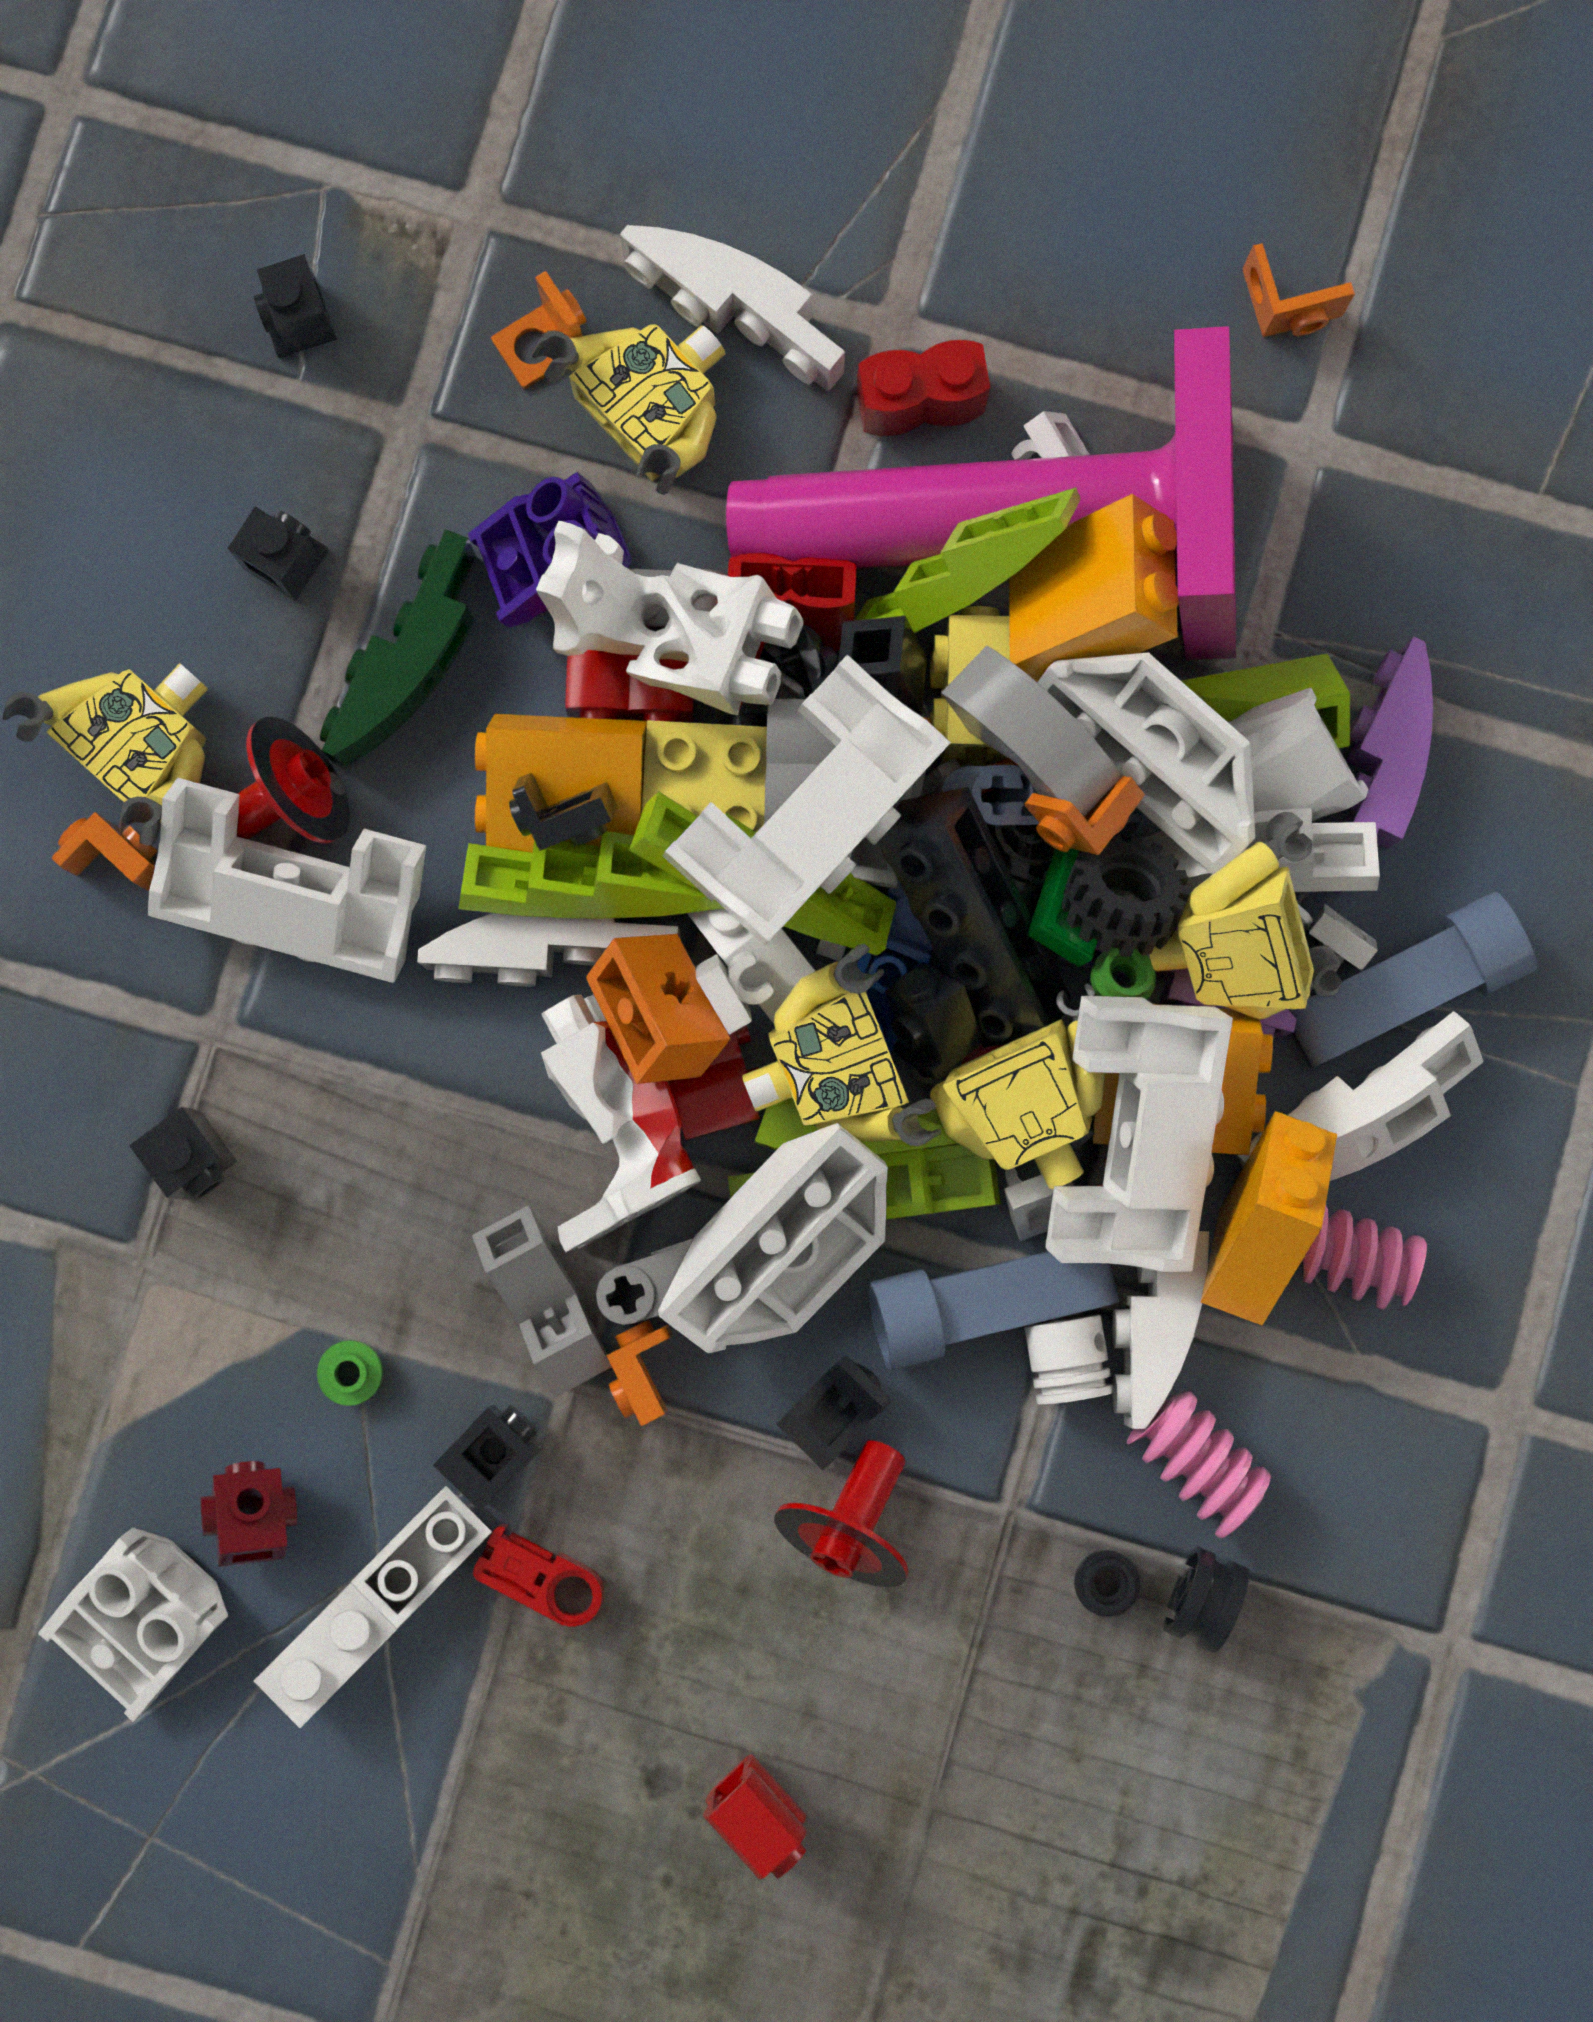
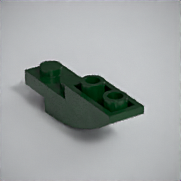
(396, 679)

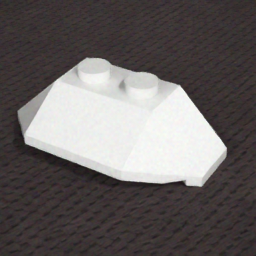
(1170, 744)
(781, 1243)

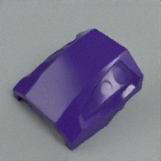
(521, 541)

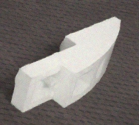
(720, 282)
(1340, 858)
(524, 946)
(1395, 1100)
(1156, 1336)
(372, 1606)

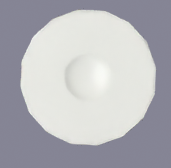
(1068, 1359)

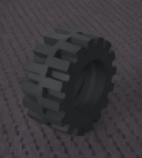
(1115, 919)

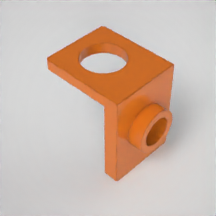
(556, 313)
(1300, 313)

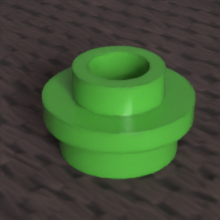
(1136, 967)
(370, 1372)

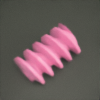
(1366, 1258)
(1205, 1461)

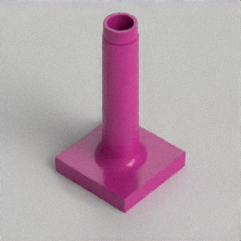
(911, 511)

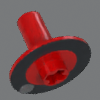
(291, 784)
(844, 1538)

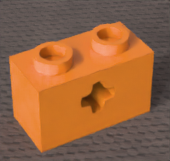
(657, 1008)

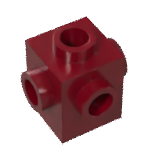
(243, 1536)

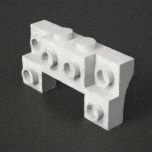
(809, 838)
(279, 897)
(1159, 1134)

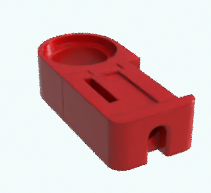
(531, 1576)

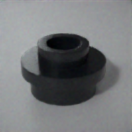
(1121, 1597)

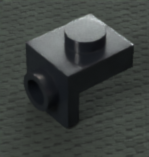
(574, 818)
(834, 1411)

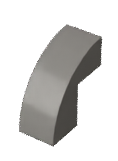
(1032, 729)
(542, 1300)

